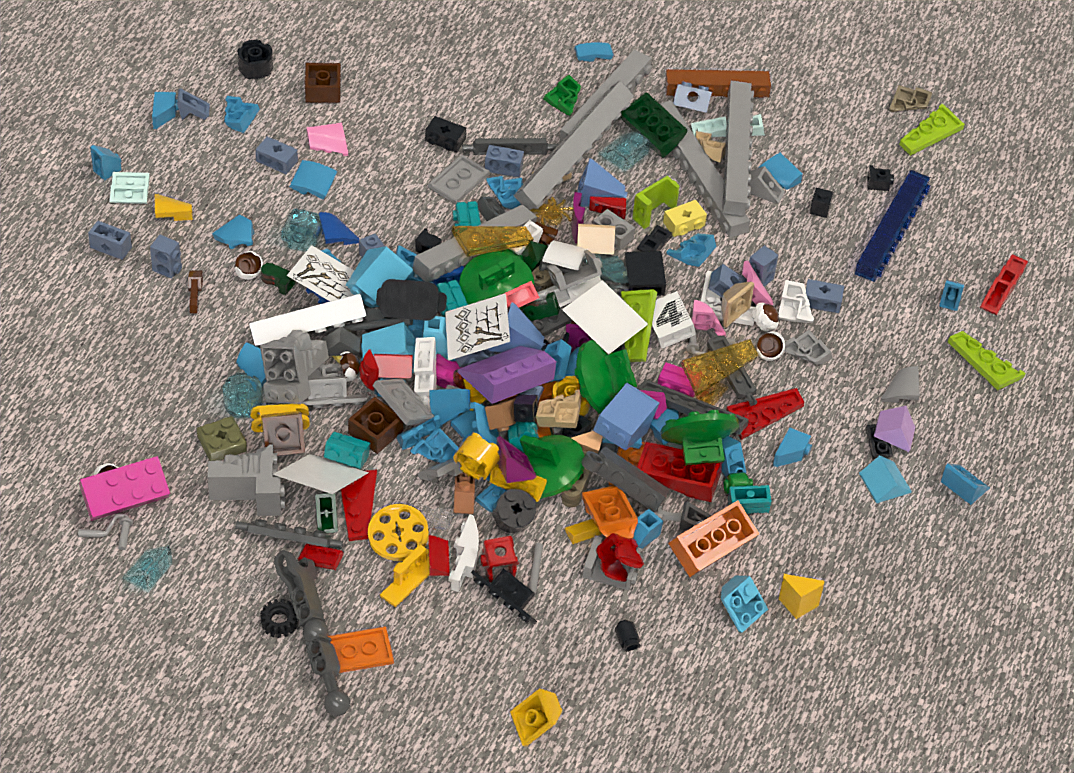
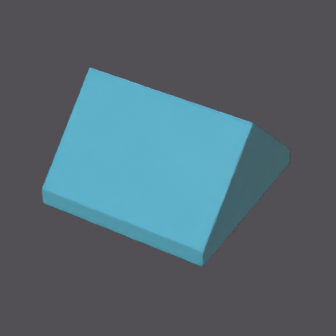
(884, 480)

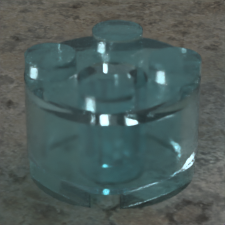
(301, 229)
(242, 394)

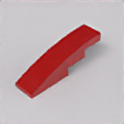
(1004, 284)

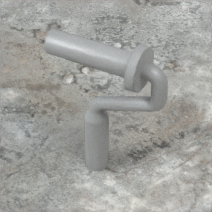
(694, 348)
(124, 521)

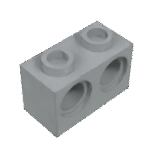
(623, 230)

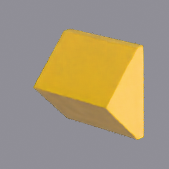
(800, 594)

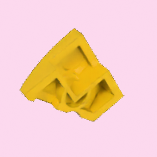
(172, 208)

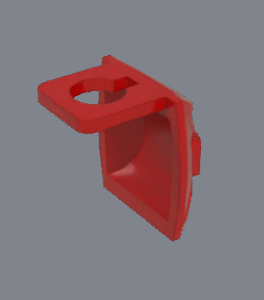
(369, 370)

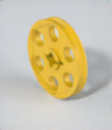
(389, 531)

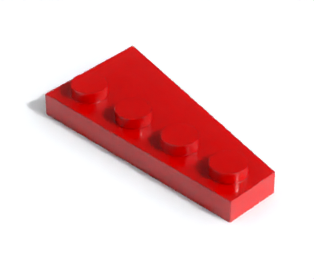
(767, 410)
(358, 505)

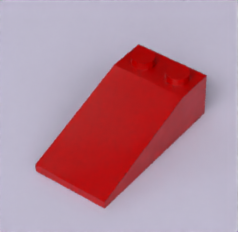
(668, 468)

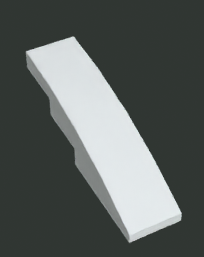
(425, 368)

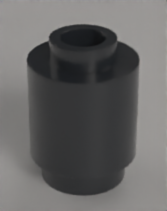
(627, 635)

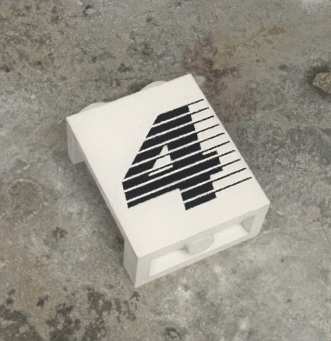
(671, 320)

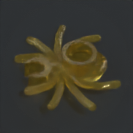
(552, 213)

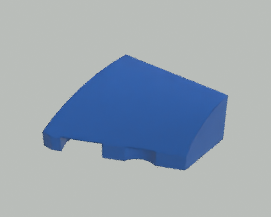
(335, 230)

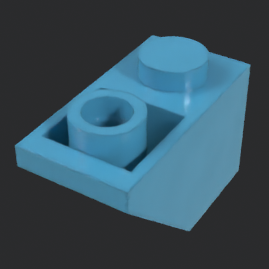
(733, 456)
(647, 528)

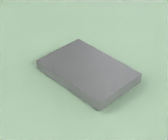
(458, 179)
(403, 401)

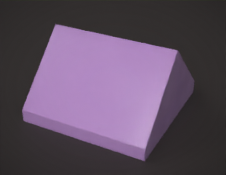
(895, 427)

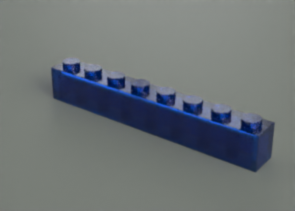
(892, 226)

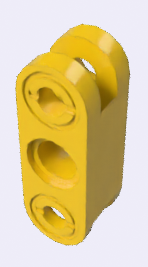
(271, 409)

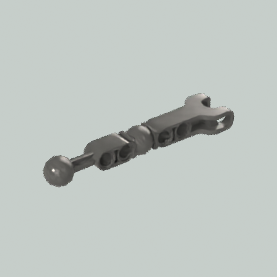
(315, 632)

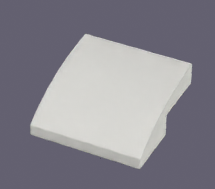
(564, 255)

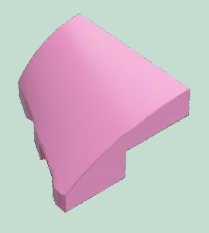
(327, 138)
(760, 294)
(705, 318)

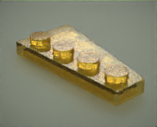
(486, 239)
(712, 367)

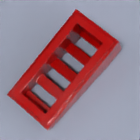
(615, 205)

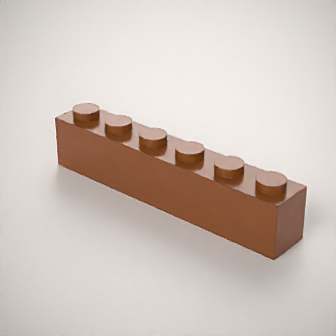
(718, 81)

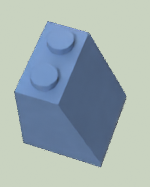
(626, 417)

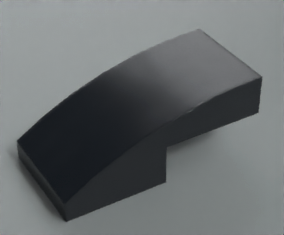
(656, 239)

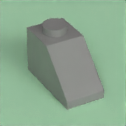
(765, 186)

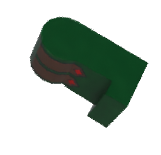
(277, 276)
(543, 308)

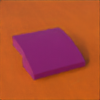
(577, 215)

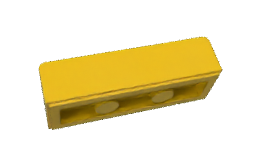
(533, 487)
(582, 531)

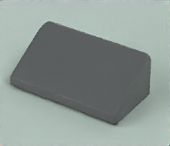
(489, 207)

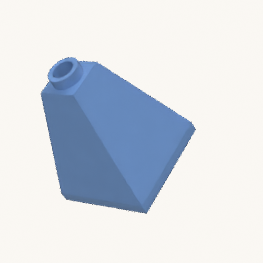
(599, 183)
(521, 332)

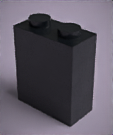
(645, 271)

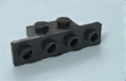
(511, 590)

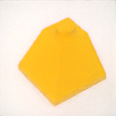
(536, 715)

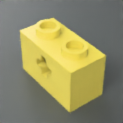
(685, 218)

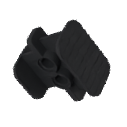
(410, 299)

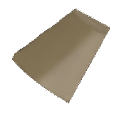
(910, 99)

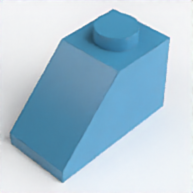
(164, 108)
(104, 161)
(951, 295)
(792, 448)

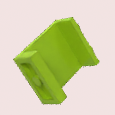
(660, 192)

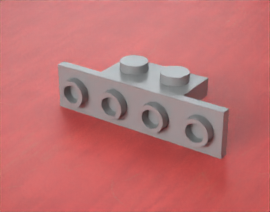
(331, 391)

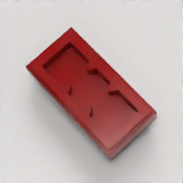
(322, 556)

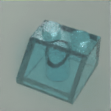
(626, 150)

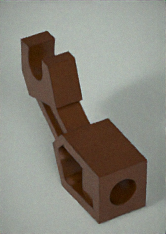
(195, 284)

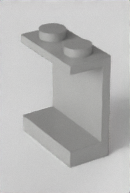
(575, 277)
(593, 570)

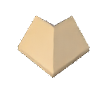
(736, 302)

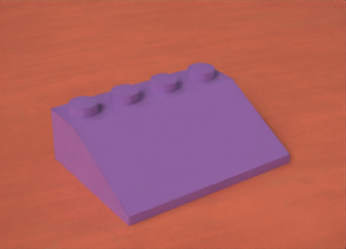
(510, 372)

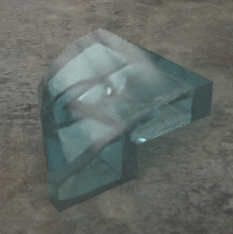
(612, 268)

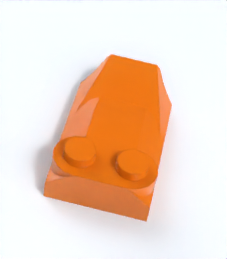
(611, 511)

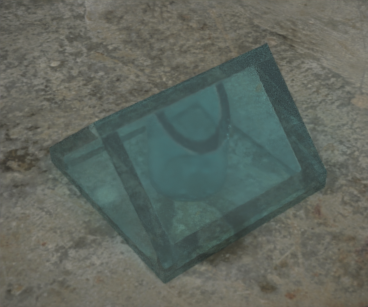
(149, 568)

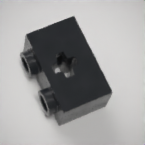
(445, 134)

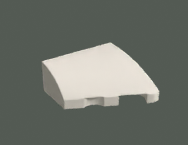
(794, 303)

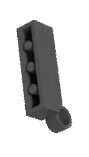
(626, 477)

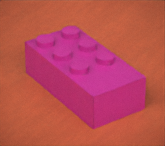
(124, 488)

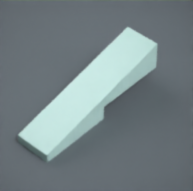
(717, 126)

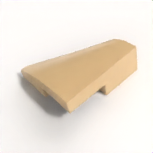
(713, 149)
(559, 411)

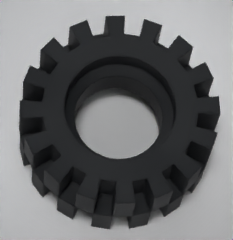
(278, 628)

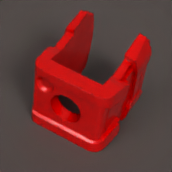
(613, 557)
(490, 559)

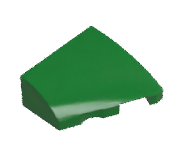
(566, 92)

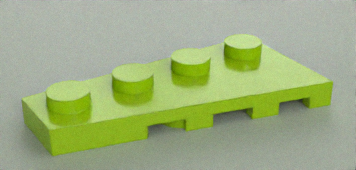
(935, 128)
(643, 304)
(992, 368)

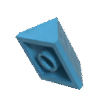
(963, 483)

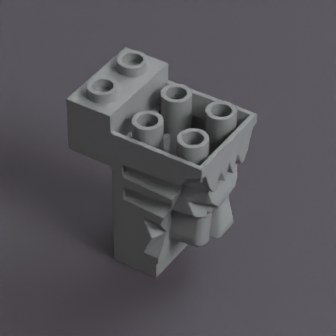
(289, 364)
(248, 479)

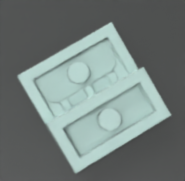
(129, 187)

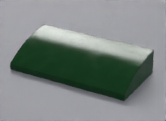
(654, 123)

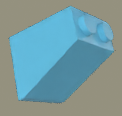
(373, 270)
(390, 340)

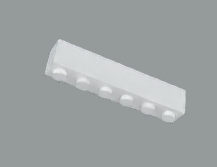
(309, 319)

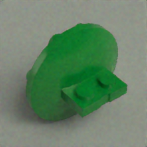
(493, 275)
(602, 374)
(701, 435)
(556, 460)

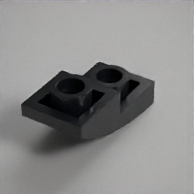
(877, 446)

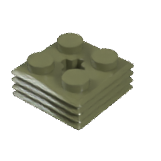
(221, 439)

